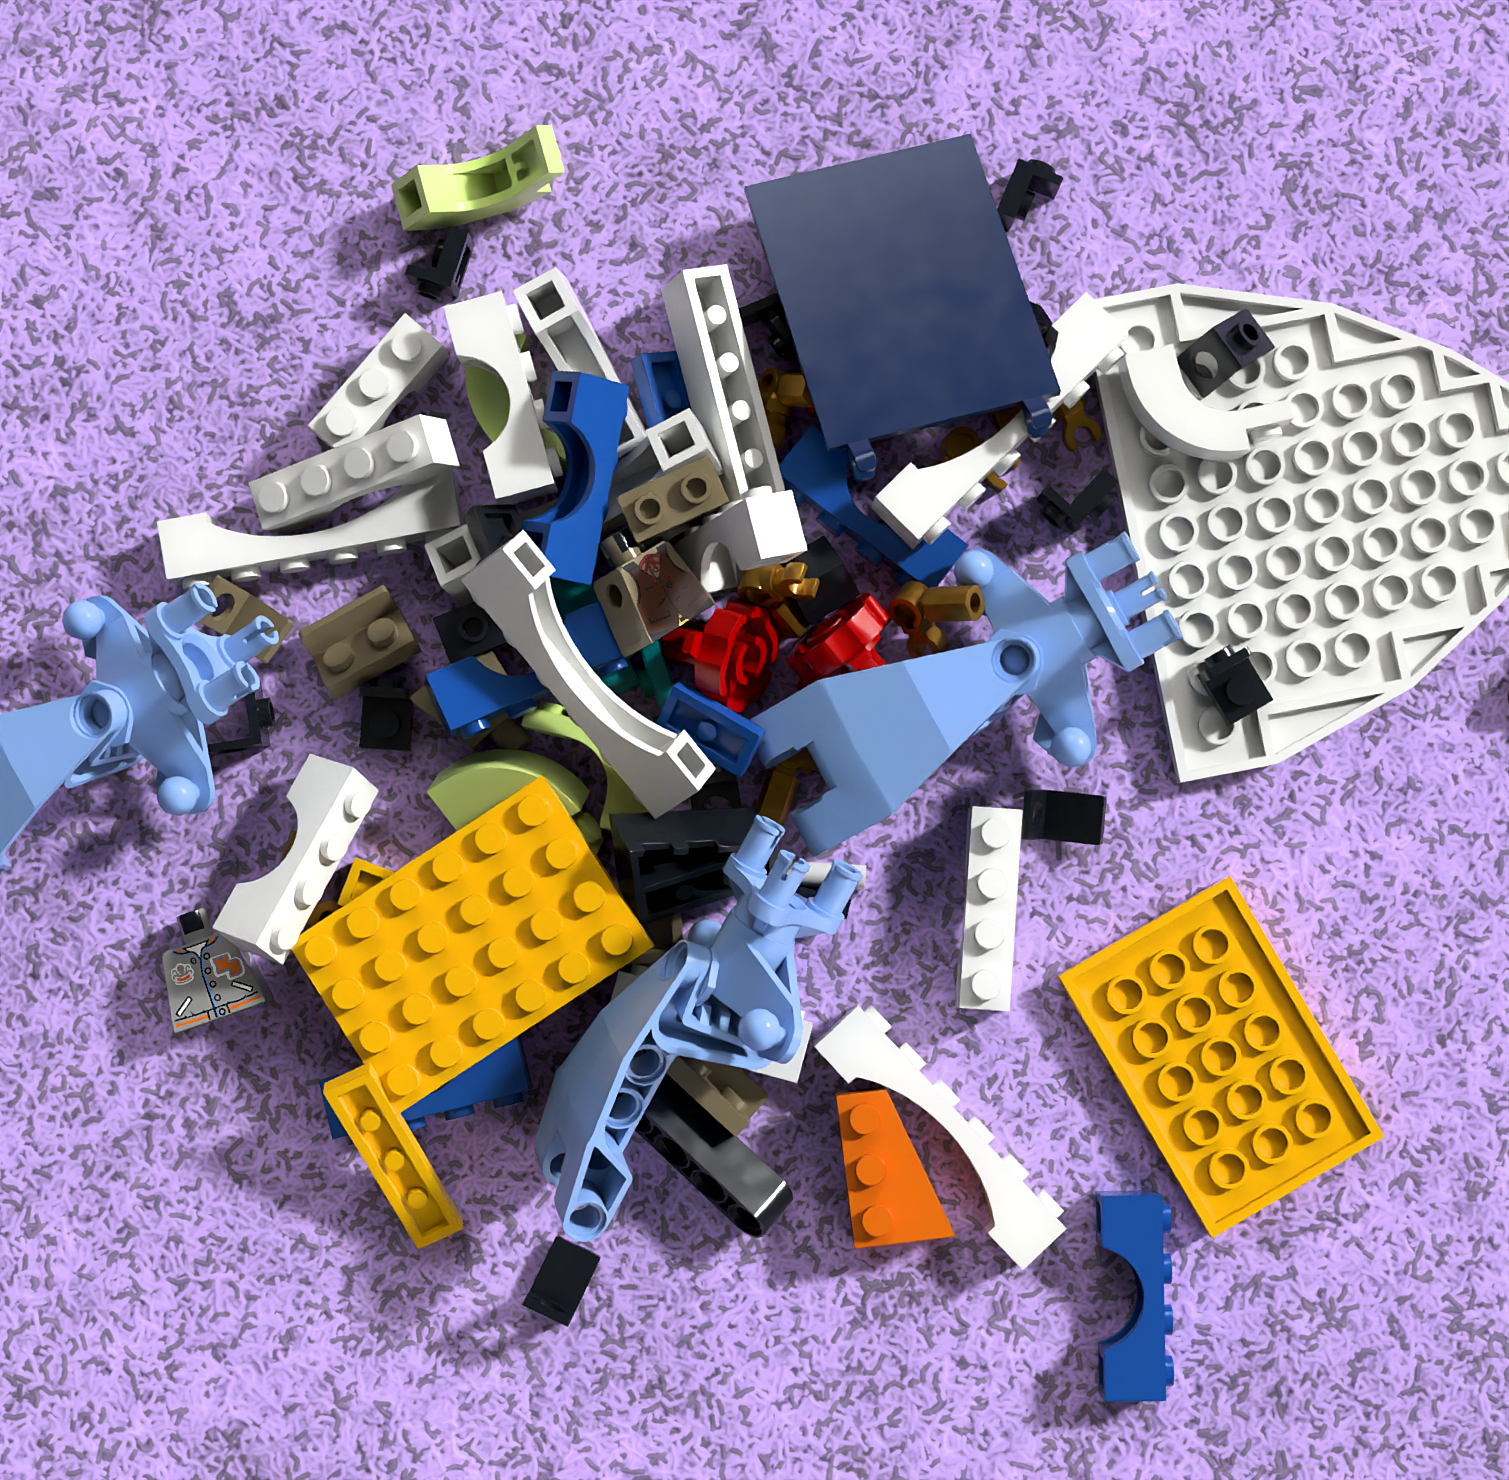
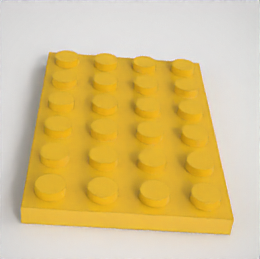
(471, 944)
(1220, 1056)

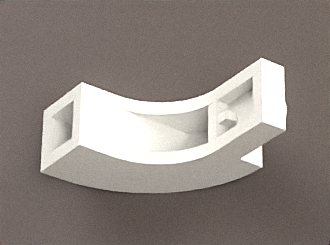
(1184, 423)

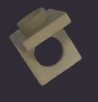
(241, 611)

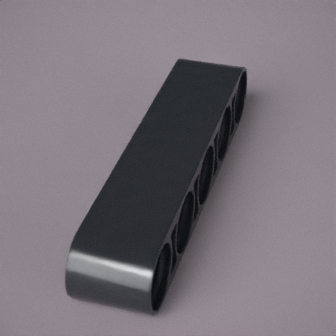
(713, 1159)

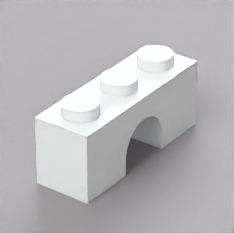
(392, 370)

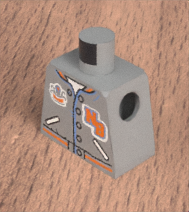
(209, 976)

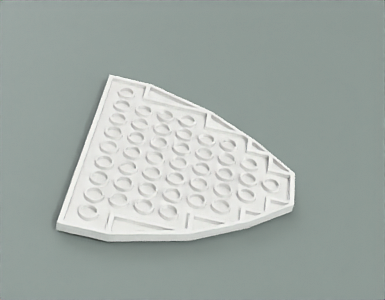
(1328, 551)

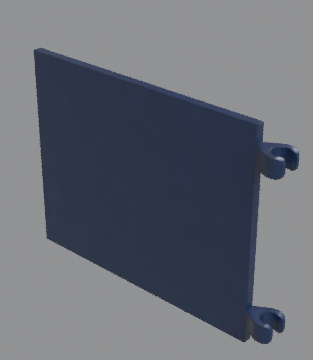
(902, 296)

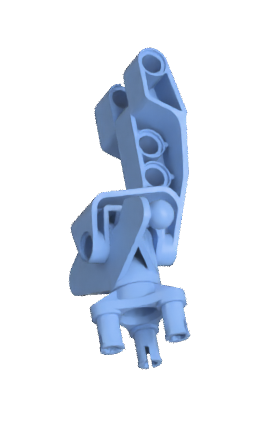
(145, 704)
(897, 723)
(710, 998)

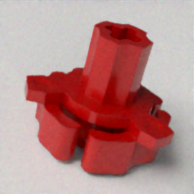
(841, 642)
(727, 653)

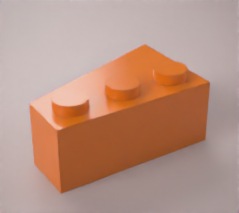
(883, 1174)

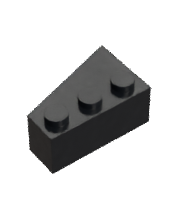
(677, 858)

